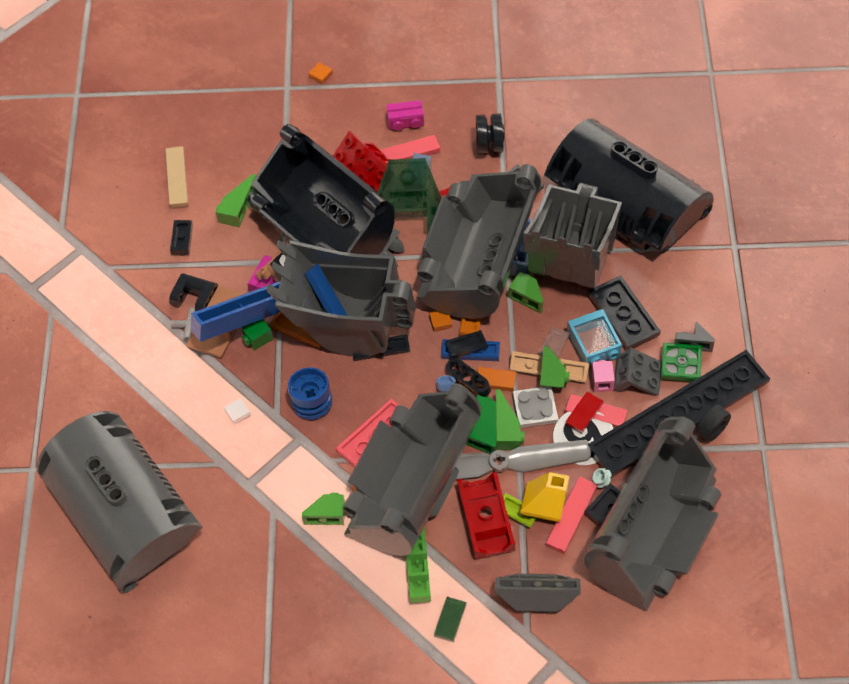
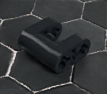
(195, 285)

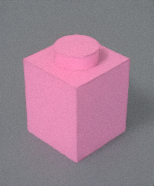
(603, 376)

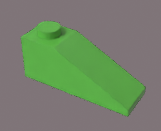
(234, 204)
(507, 425)

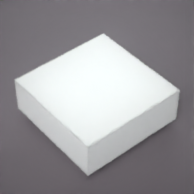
(237, 411)

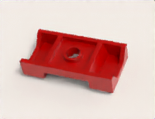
(487, 534)

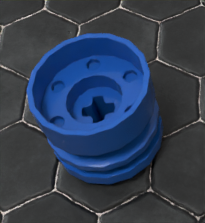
(310, 393)

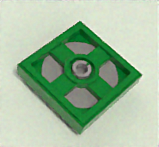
(681, 362)

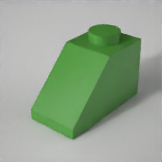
(526, 292)
(553, 370)
(325, 510)

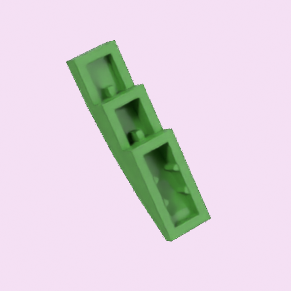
(418, 572)

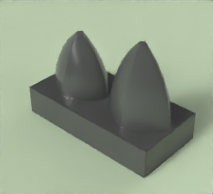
(394, 244)

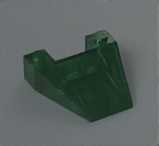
(410, 189)

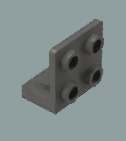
(639, 371)

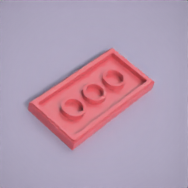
(354, 445)

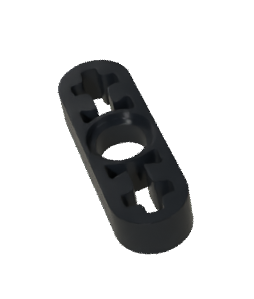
(471, 384)

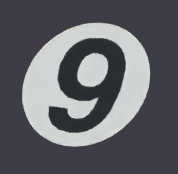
(594, 430)

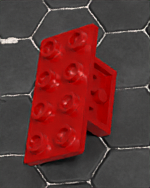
(362, 159)

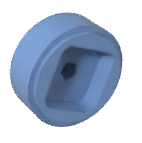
(445, 382)

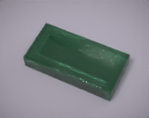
(450, 619)

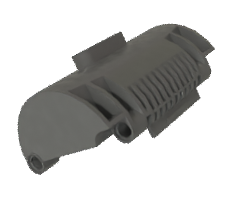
(476, 242)
(409, 469)
(657, 518)
(124, 533)

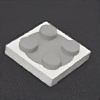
(535, 406)

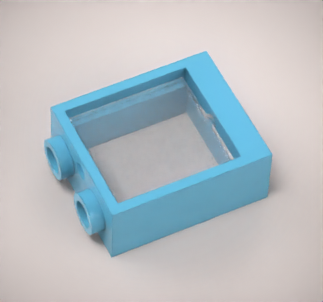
(594, 337)

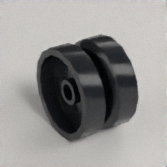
(489, 133)

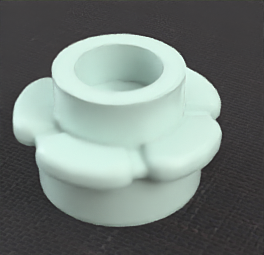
(598, 476)

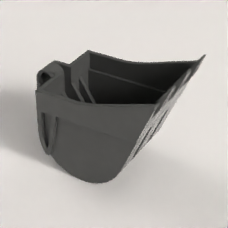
(572, 234)
(365, 287)

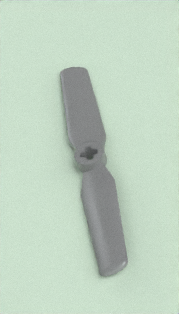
(525, 458)

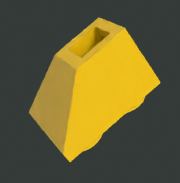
(545, 497)

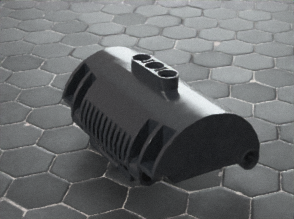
(314, 195)
(654, 197)

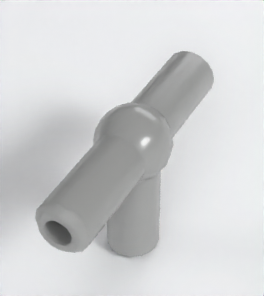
(184, 324)

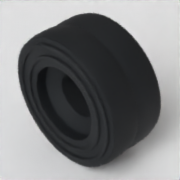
(713, 423)

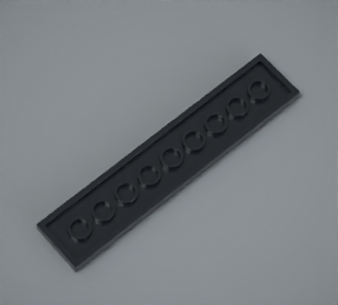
(720, 386)

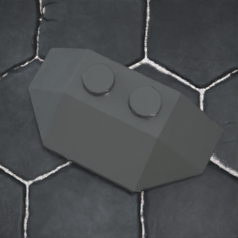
(538, 591)

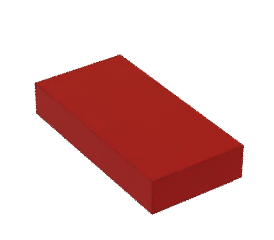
(584, 412)

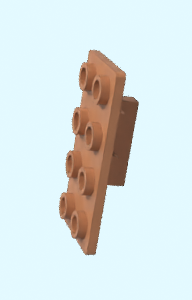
(217, 345)

